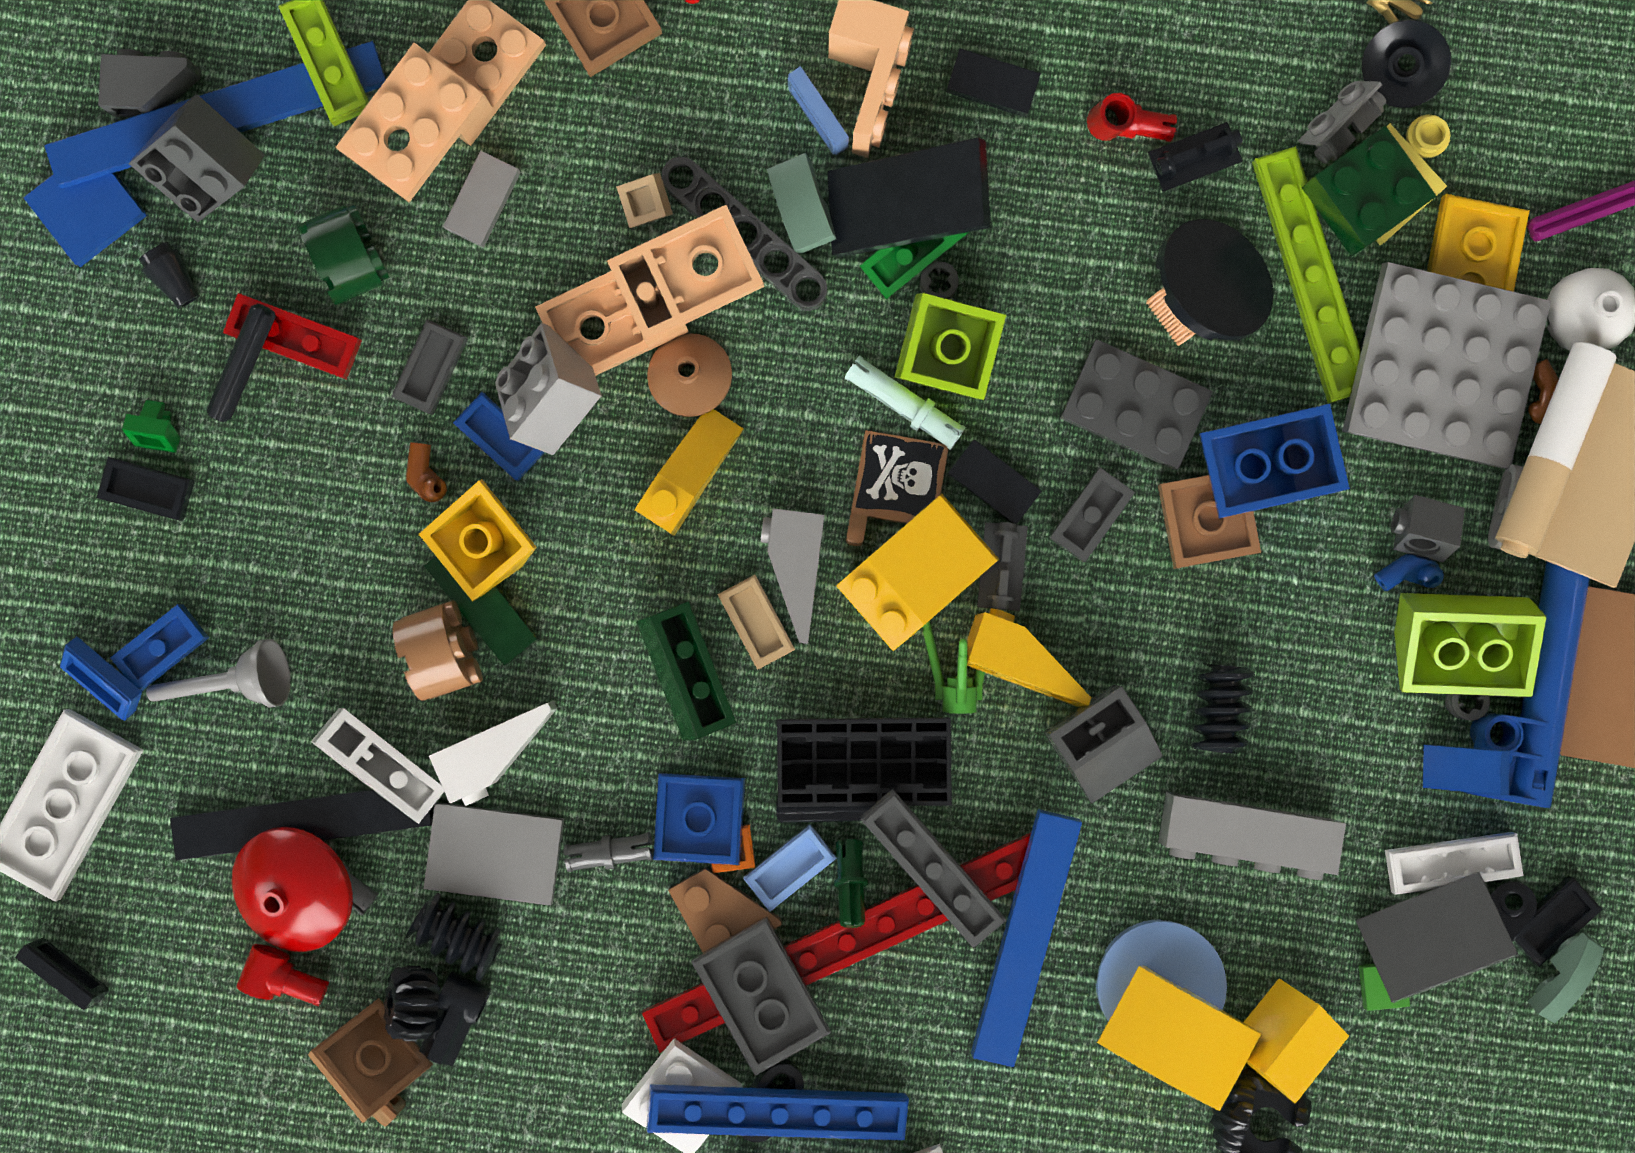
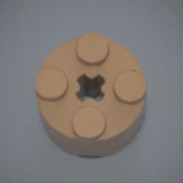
(437, 651)

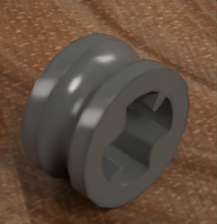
(952, 281)
(1480, 709)

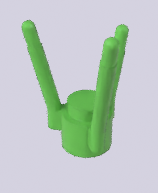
(961, 692)

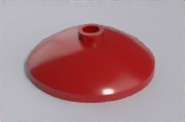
(305, 880)

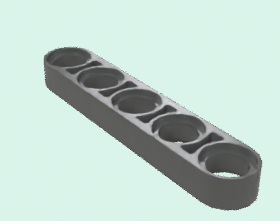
(766, 239)

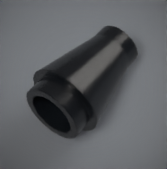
(169, 273)

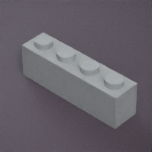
(1251, 834)

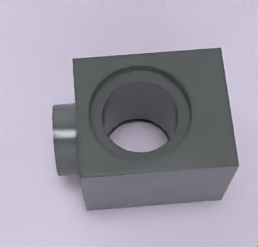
(1428, 528)

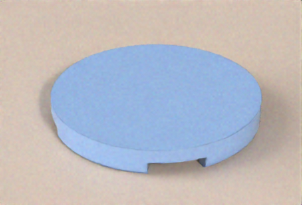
(1166, 949)

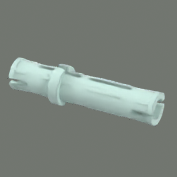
(903, 401)

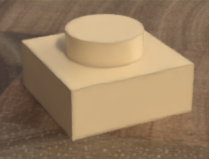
(644, 200)

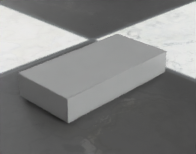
(482, 199)

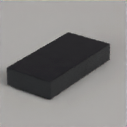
(993, 82)
(994, 482)
(145, 489)
(1557, 918)
(62, 973)

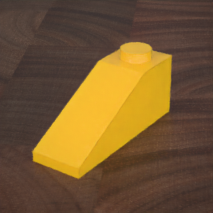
(689, 471)
(1018, 657)

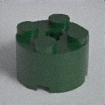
(340, 253)

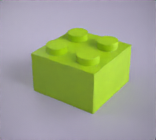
(950, 346)

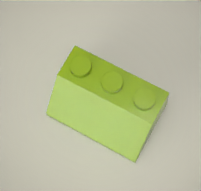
(1468, 644)

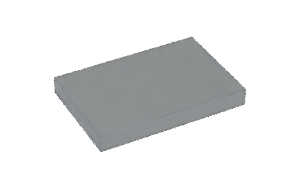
(493, 853)

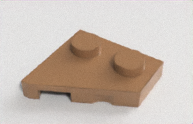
(716, 908)

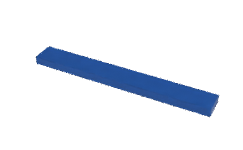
(242, 105)

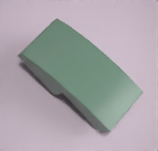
(801, 204)
(1577, 964)

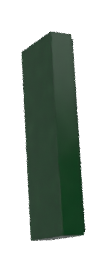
(489, 615)

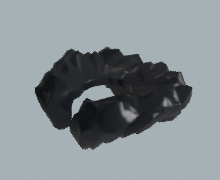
(1246, 1097)

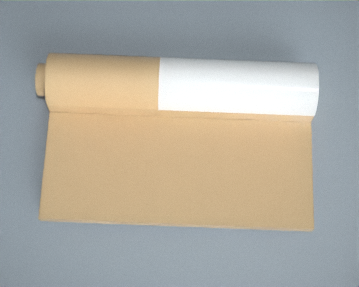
(1580, 474)

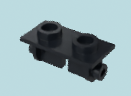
(1196, 156)

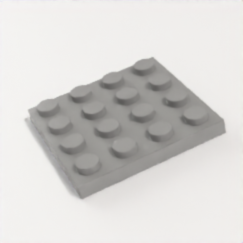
(1446, 365)

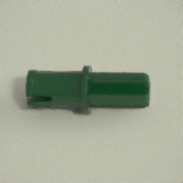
(851, 883)

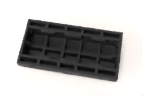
(863, 760)

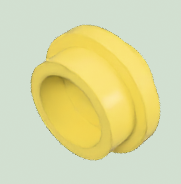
(1428, 135)

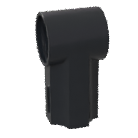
(459, 1008)

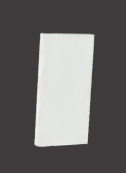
(64, 803)

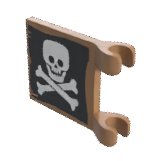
(894, 480)

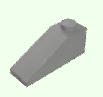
(794, 554)

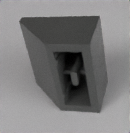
(197, 159)
(1104, 742)

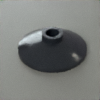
(1407, 86)

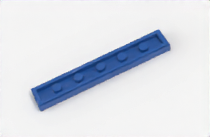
(1026, 937)
(776, 1112)

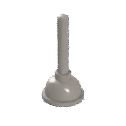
(259, 675)

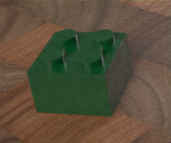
(1368, 191)

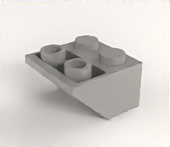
(546, 391)

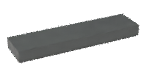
(933, 868)

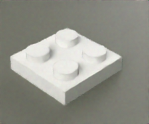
(676, 1067)

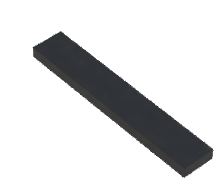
(322, 816)

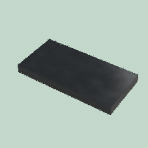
(910, 198)

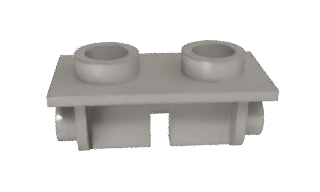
(1356, 105)

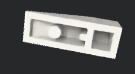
(483, 758)
(378, 764)

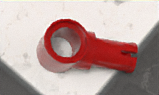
(1131, 120)
(271, 974)

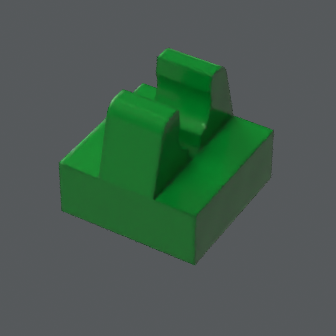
(152, 428)

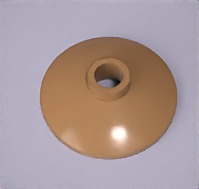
(695, 393)

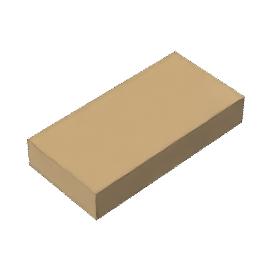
(756, 622)

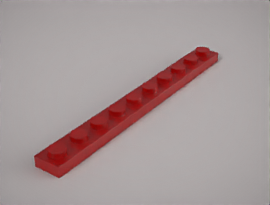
(839, 947)

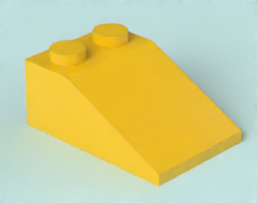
(917, 572)

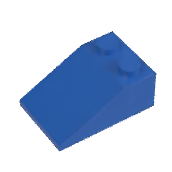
(1274, 461)

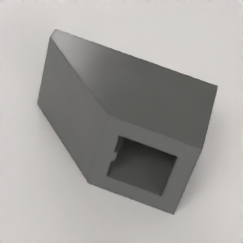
(141, 83)

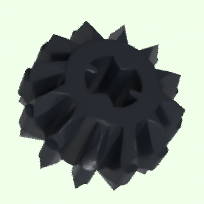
(411, 1003)

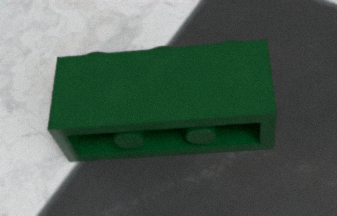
(686, 672)

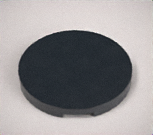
(1215, 280)

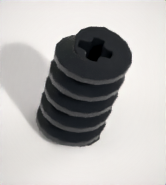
(1223, 708)
(456, 936)

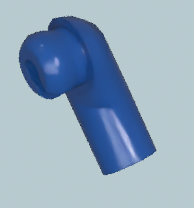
(1412, 569)

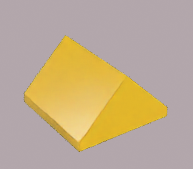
(478, 541)
(1294, 1040)

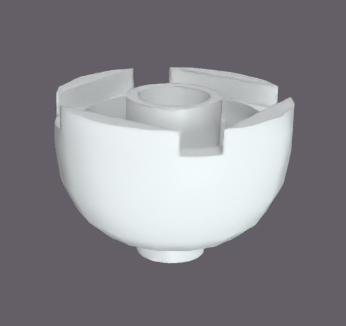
(1592, 309)

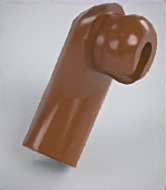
(1546, 382)
(421, 476)

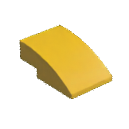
(1179, 1037)

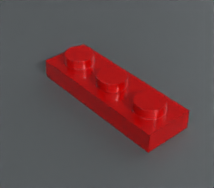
(300, 338)

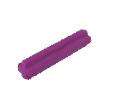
(1582, 212)

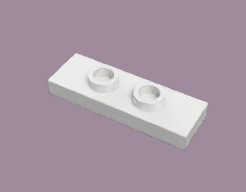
(1443, 862)

